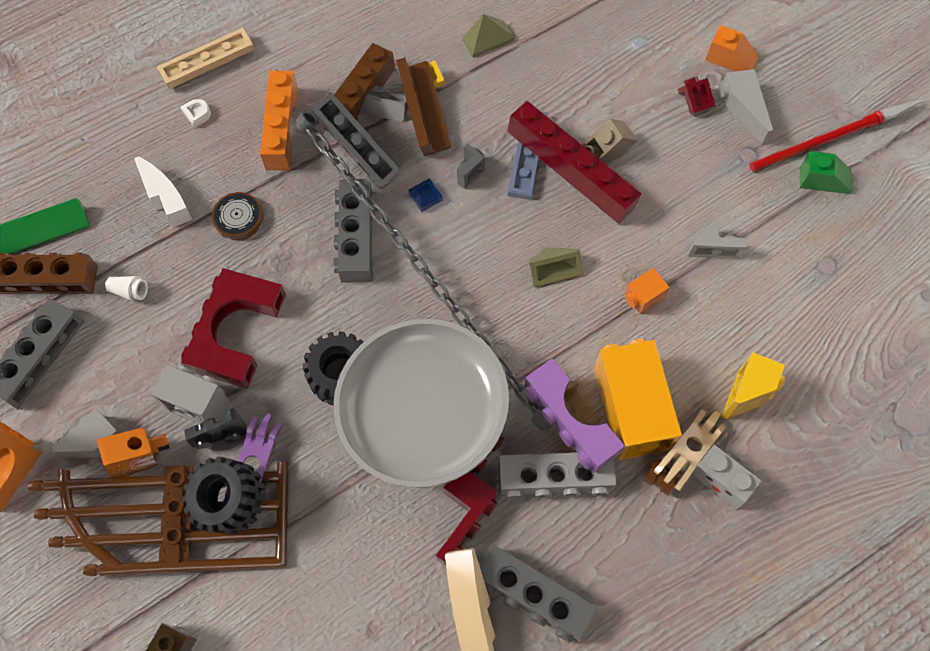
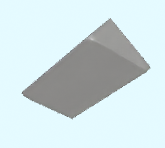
(385, 105)

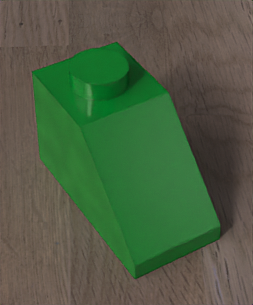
(825, 173)

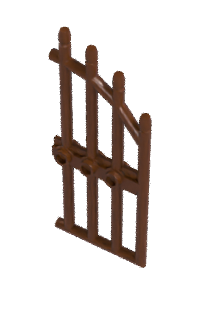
(175, 524)

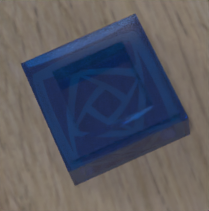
(425, 195)

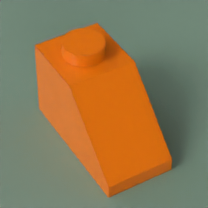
(732, 50)

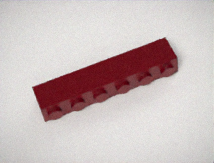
(573, 162)

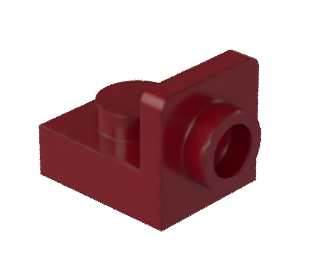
(697, 94)

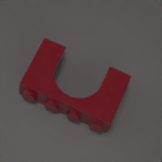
(229, 294)

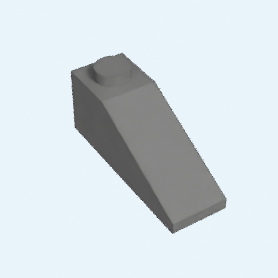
(746, 103)

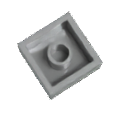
(190, 395)

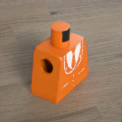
(130, 451)

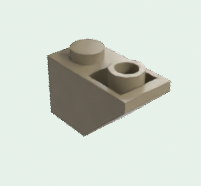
(611, 141)

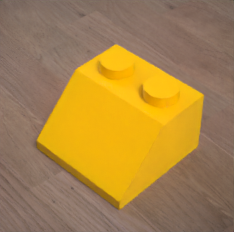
(753, 385)

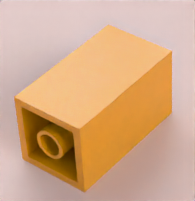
(637, 398)

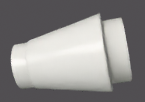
(128, 287)

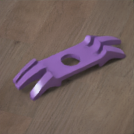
(257, 446)

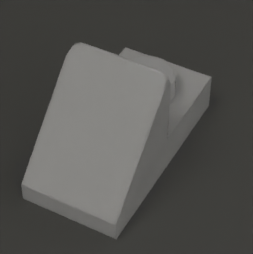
(712, 246)

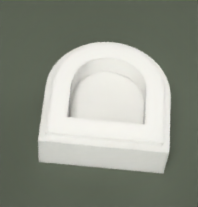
(197, 112)

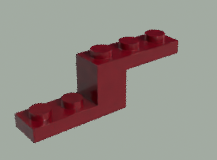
(475, 498)

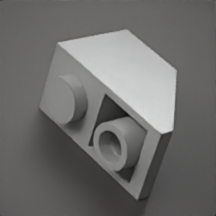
(82, 440)

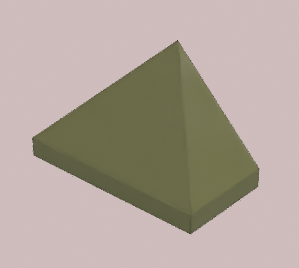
(487, 35)
(555, 265)

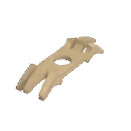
(684, 455)

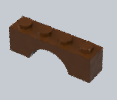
(371, 70)

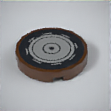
(237, 216)

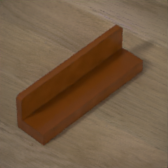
(424, 107)

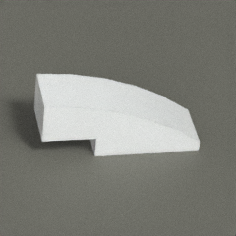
(163, 193)

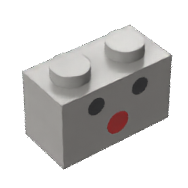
(726, 477)

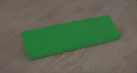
(42, 226)

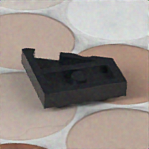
(210, 431)

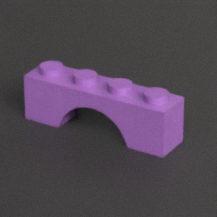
(594, 444)

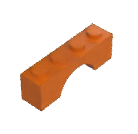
(276, 133)

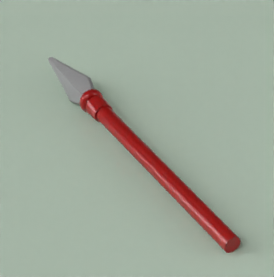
(871, 120)

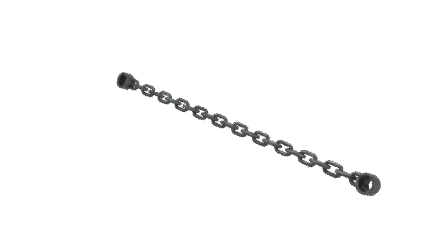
(306, 124)

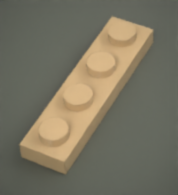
(205, 58)

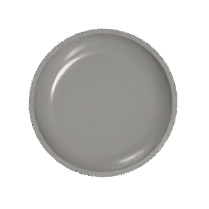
(421, 403)

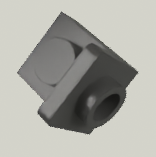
(471, 166)

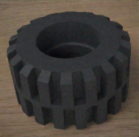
(321, 356)
(204, 490)

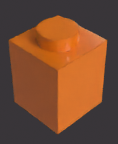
(646, 291)

